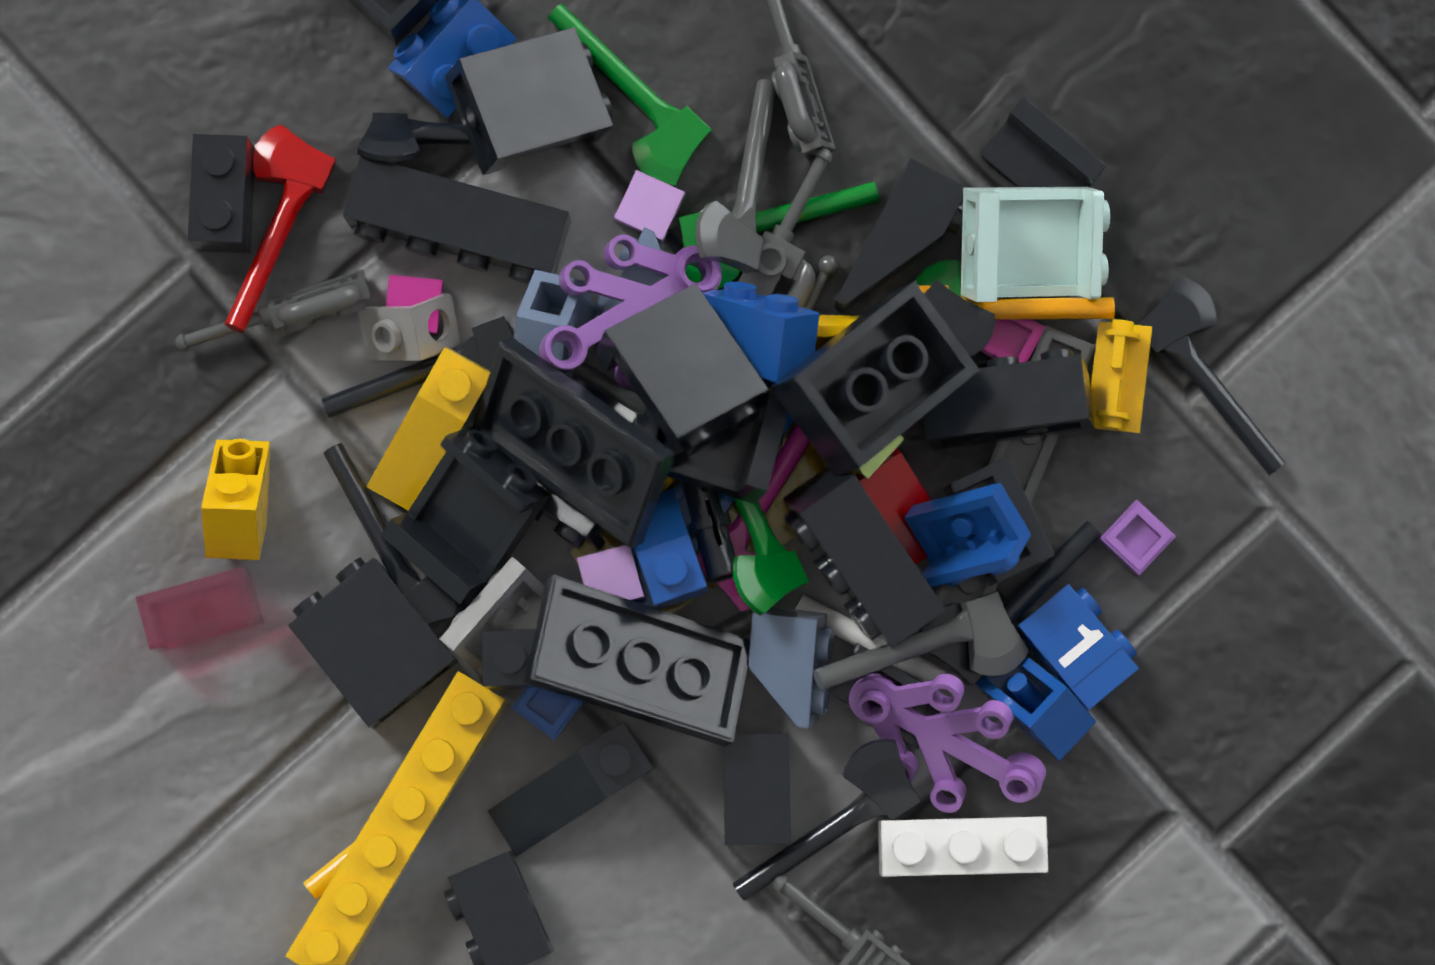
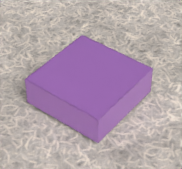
(1137, 538)

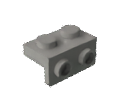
(506, 603)

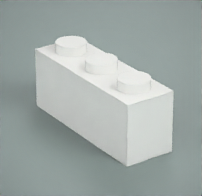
(962, 846)

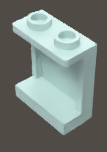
(1033, 242)

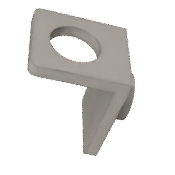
(403, 331)

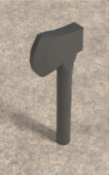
(733, 236)
(983, 623)

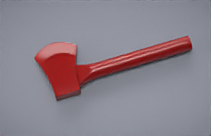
(303, 170)

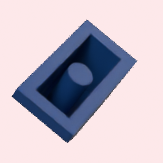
(669, 556)
(1040, 706)

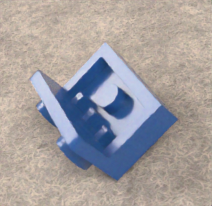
(452, 33)
(968, 534)

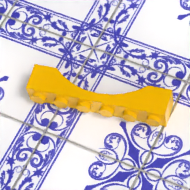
(398, 824)

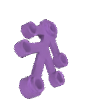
(633, 295)
(941, 735)

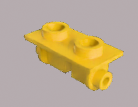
(1120, 375)

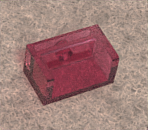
(199, 610)

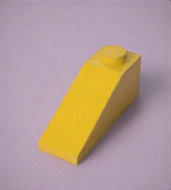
(436, 412)

